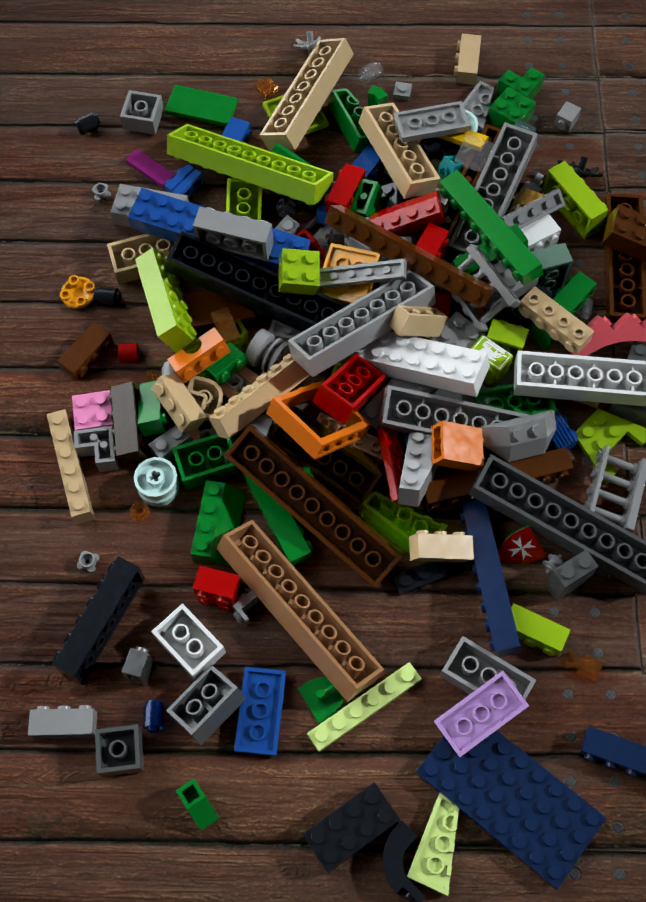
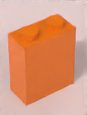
(457, 446)

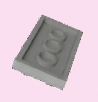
(432, 121)

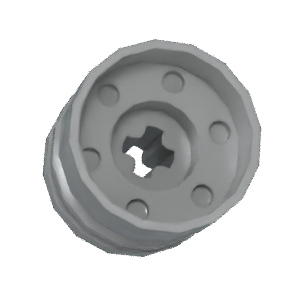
(266, 350)

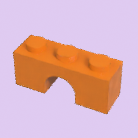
(190, 365)

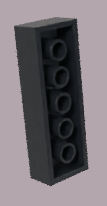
(99, 620)

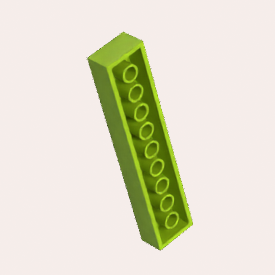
(250, 164)

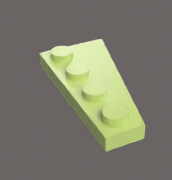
(435, 851)

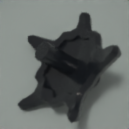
(581, 170)

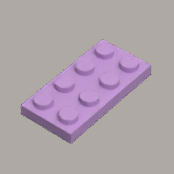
(481, 713)

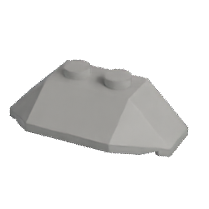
(520, 436)

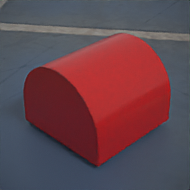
(128, 353)

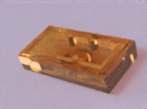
(225, 325)

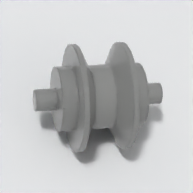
(554, 562)

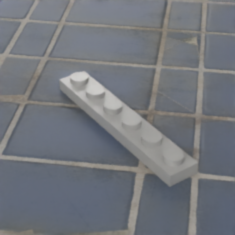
(363, 273)

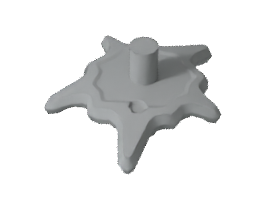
(307, 45)

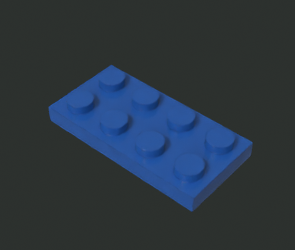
(260, 712)

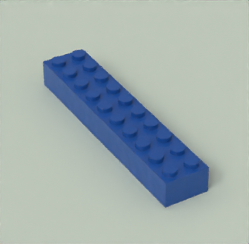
(169, 216)

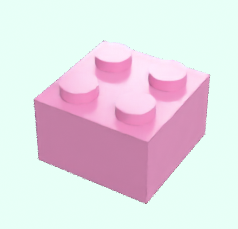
(92, 410)

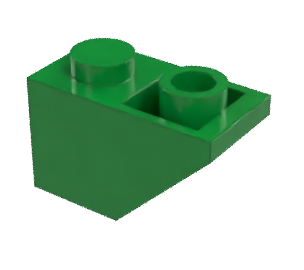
(197, 804)

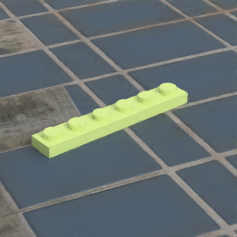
(364, 707)

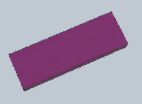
(149, 168)

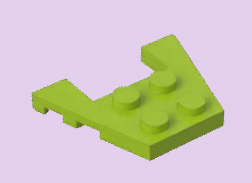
(604, 430)

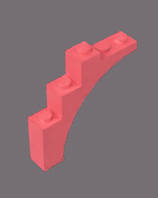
(625, 329)

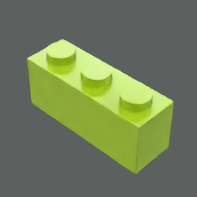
(539, 631)

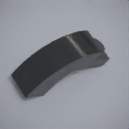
(392, 857)

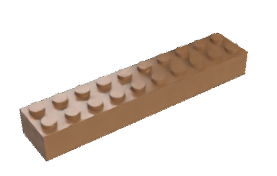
(300, 610)

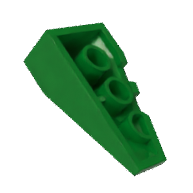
(503, 398)

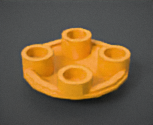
(77, 292)

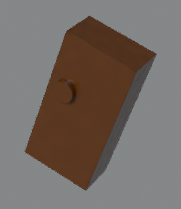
(203, 304)

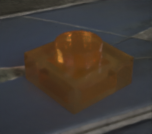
(266, 87)

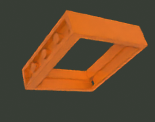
(305, 436)

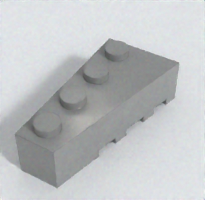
(417, 469)

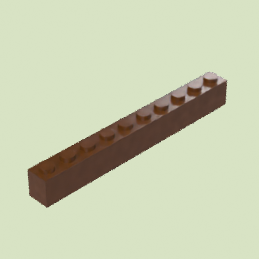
(417, 259)

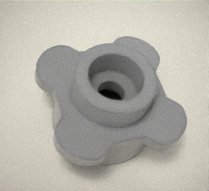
(101, 187)
(84, 556)

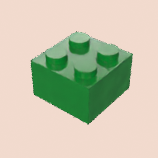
(510, 107)

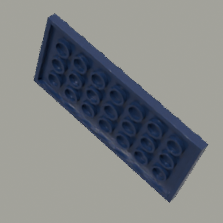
(515, 803)

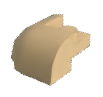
(206, 394)

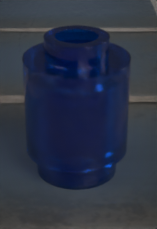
(153, 716)

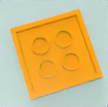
(344, 255)

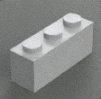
(62, 722)

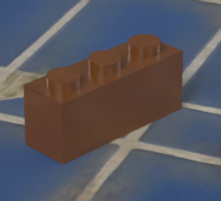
(85, 351)

